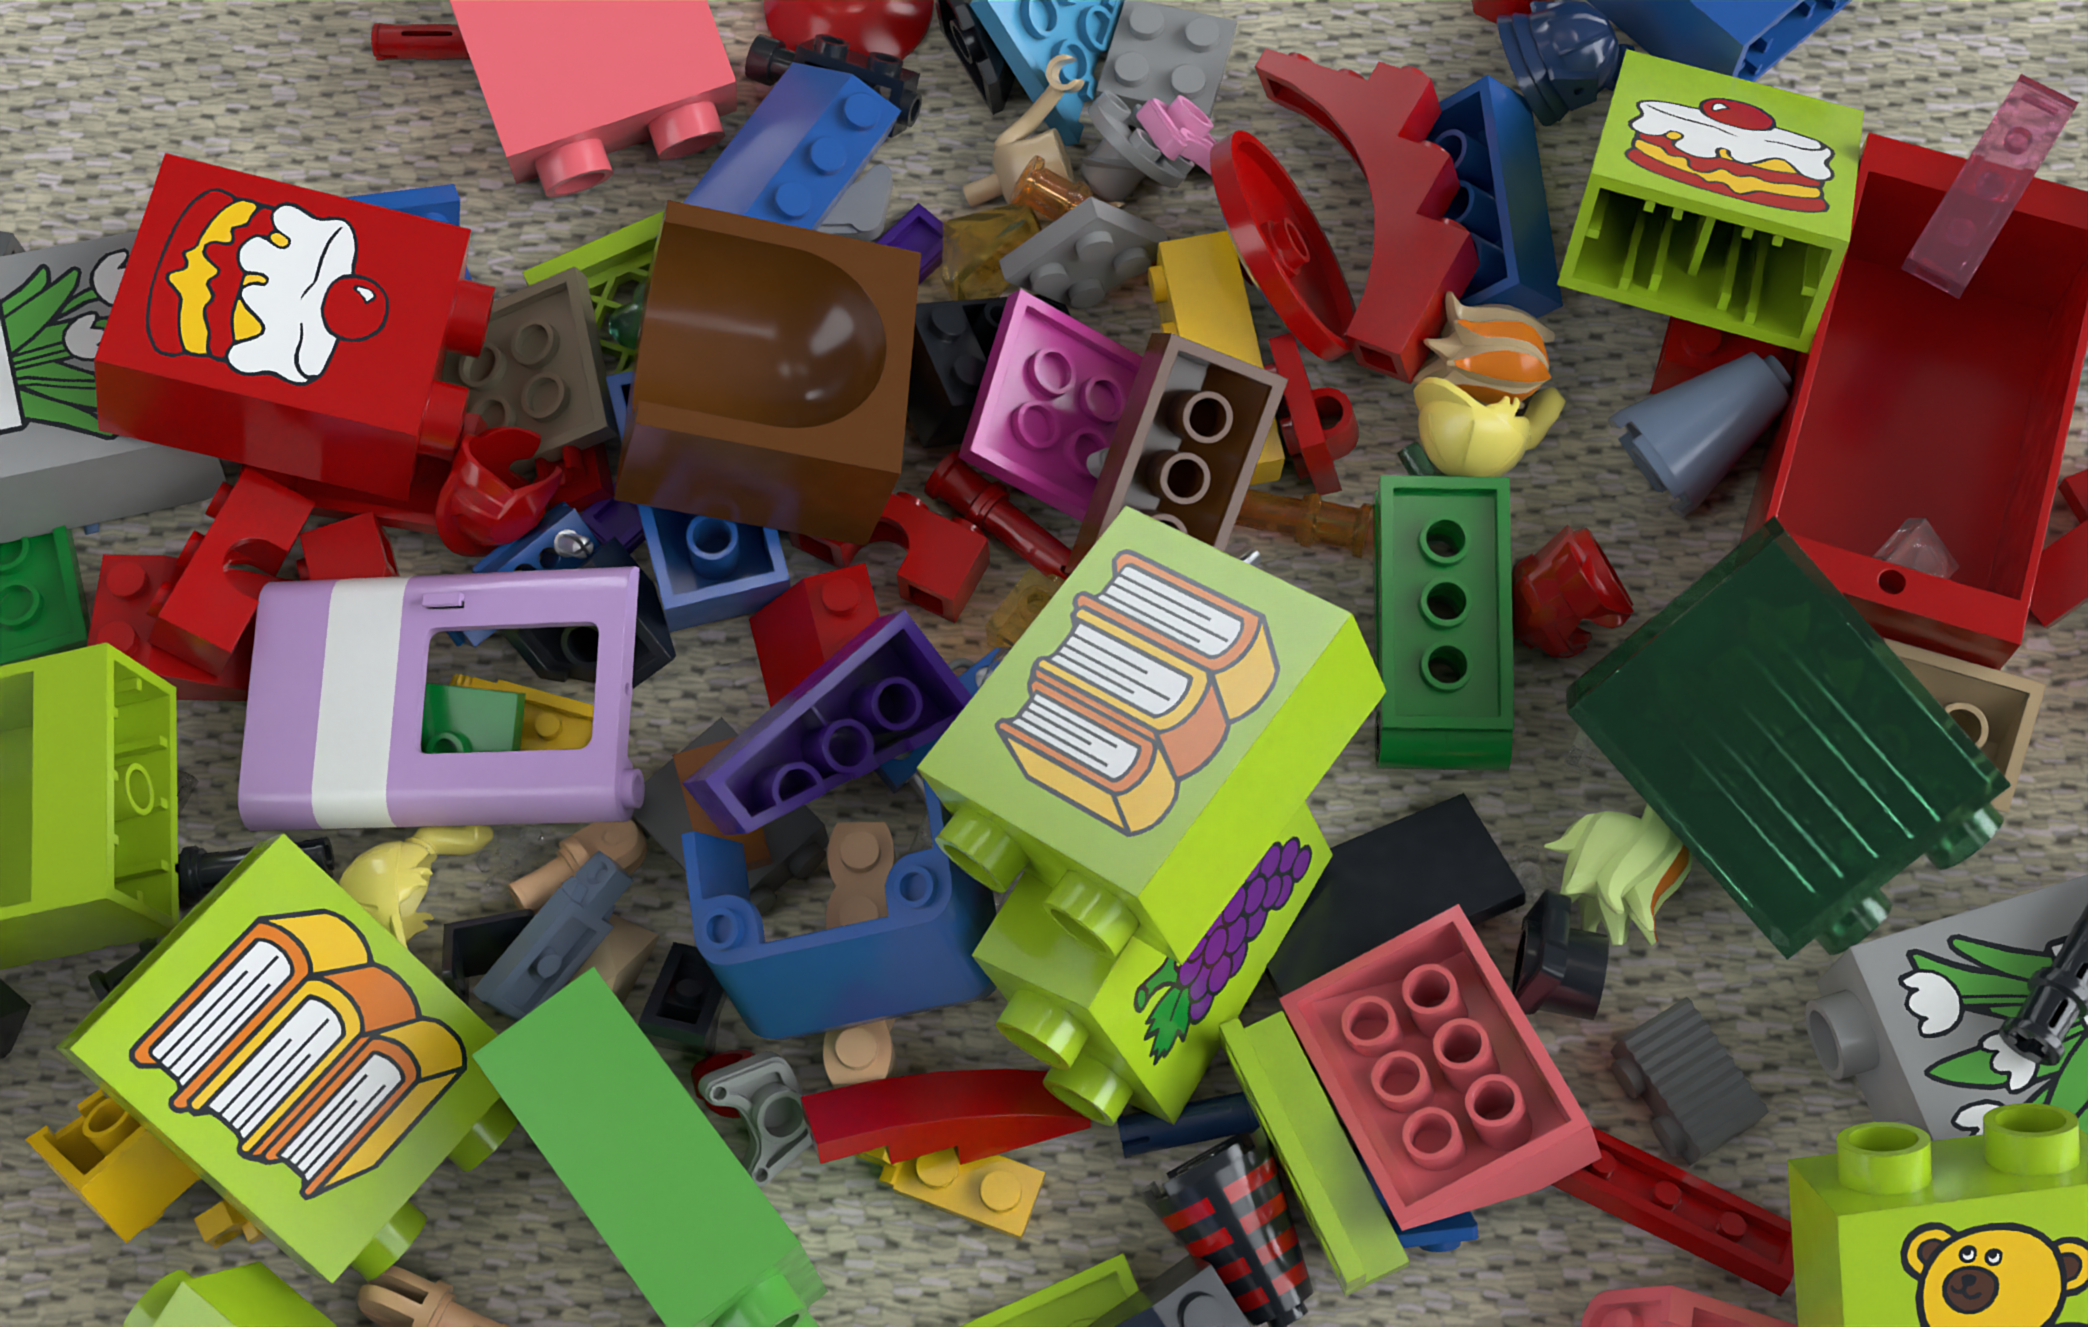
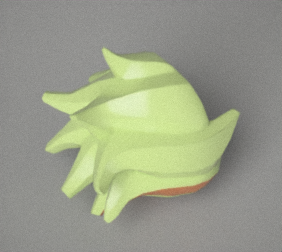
(1621, 870)

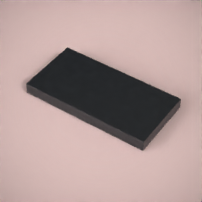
(1393, 883)

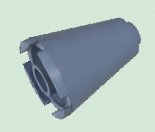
(1703, 426)

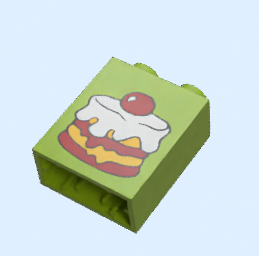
(1717, 201)

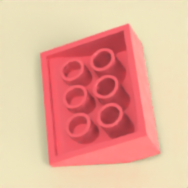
(1440, 1074)

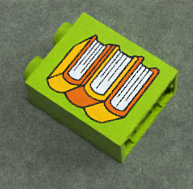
(1150, 737)
(298, 1063)

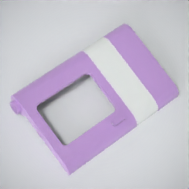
(344, 696)

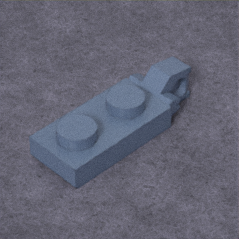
(555, 940)

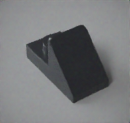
(684, 1004)

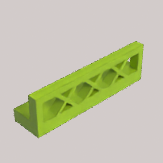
(1313, 1152)

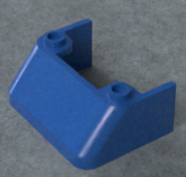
(847, 973)

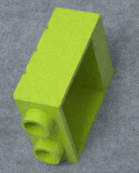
(86, 805)

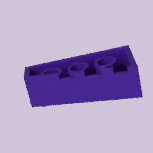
(842, 721)

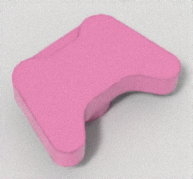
(1179, 130)

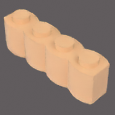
(859, 866)

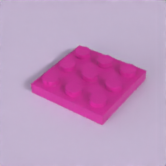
(1048, 403)

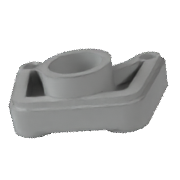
(863, 207)
(770, 1107)

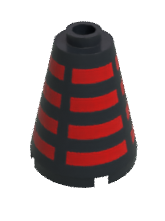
(1238, 1219)

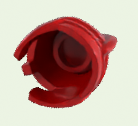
(484, 499)

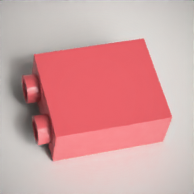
(596, 79)

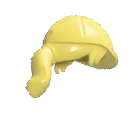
(1476, 438)
(396, 875)

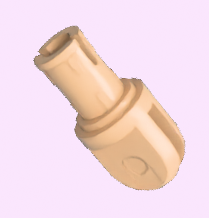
(618, 840)
(409, 1300)

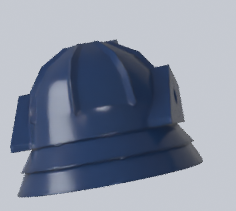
(1561, 55)

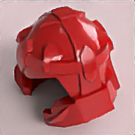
(1561, 587)

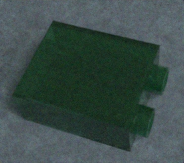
(1788, 745)

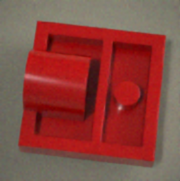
(1300, 414)

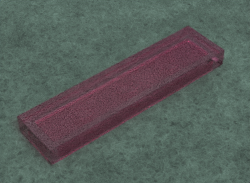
(1989, 186)

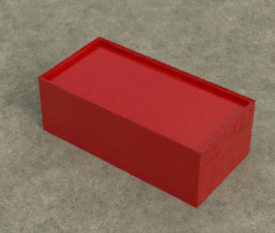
(1935, 409)

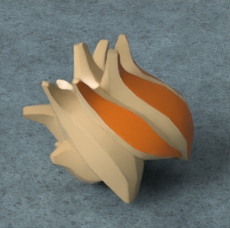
(1489, 352)

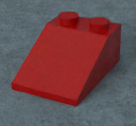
(120, 619)

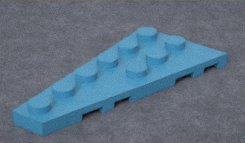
(1037, 31)

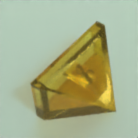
(976, 245)

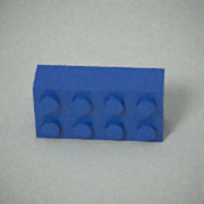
(703, 563)

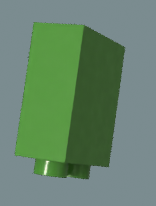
(649, 1165)

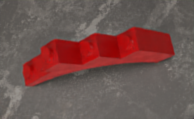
(1411, 187)

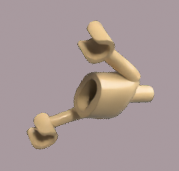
(1015, 152)

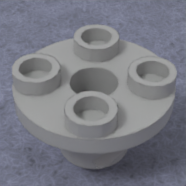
(1126, 153)

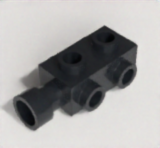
(770, 59)

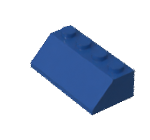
(799, 149)
(1500, 196)

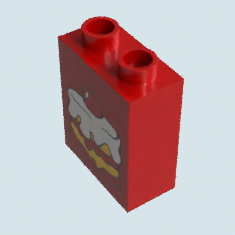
(290, 330)

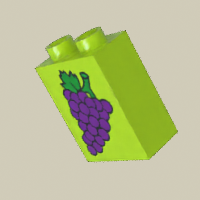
(1141, 1022)

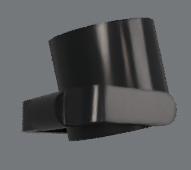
(1558, 965)

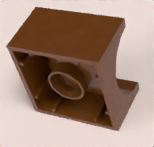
(770, 375)

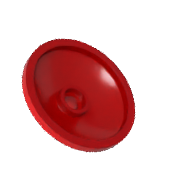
(867, 25)

